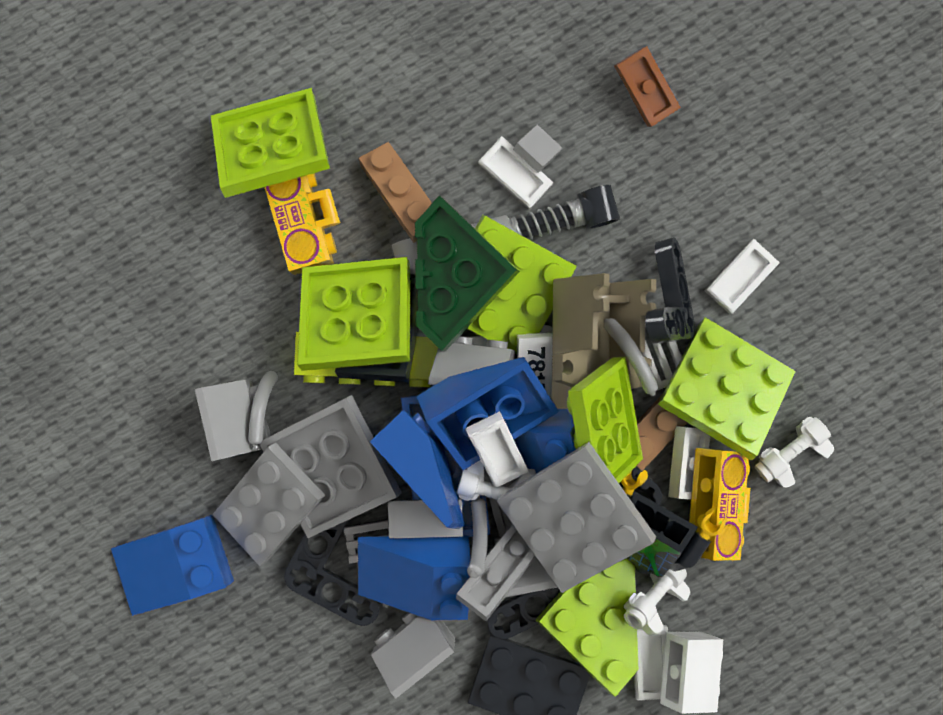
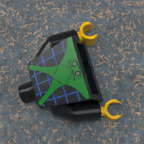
(676, 541)

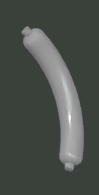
(633, 354)
(258, 408)
(480, 538)

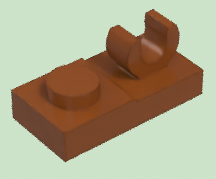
(647, 86)

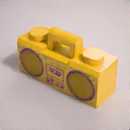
(296, 223)
(721, 485)

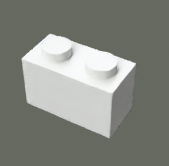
(691, 672)

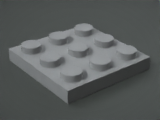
(340, 461)
(576, 518)

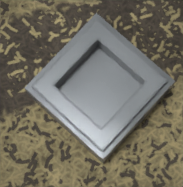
(537, 148)

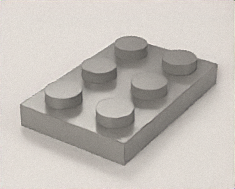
(268, 504)

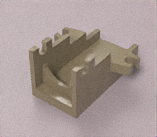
(578, 327)

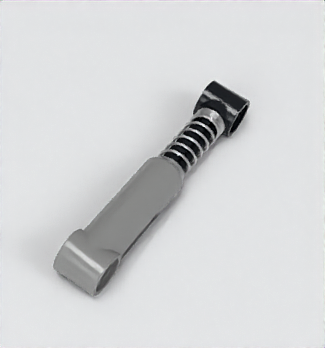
(591, 208)

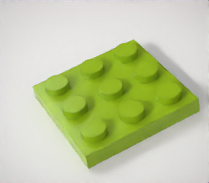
(268, 142)
(529, 296)
(354, 314)
(727, 388)
(607, 417)

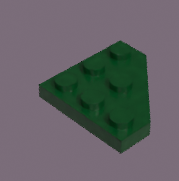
(454, 273)

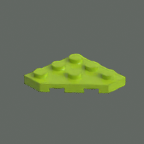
(593, 627)

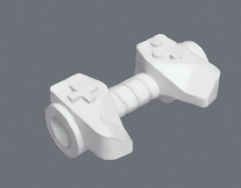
(775, 463)
(473, 483)
(641, 607)

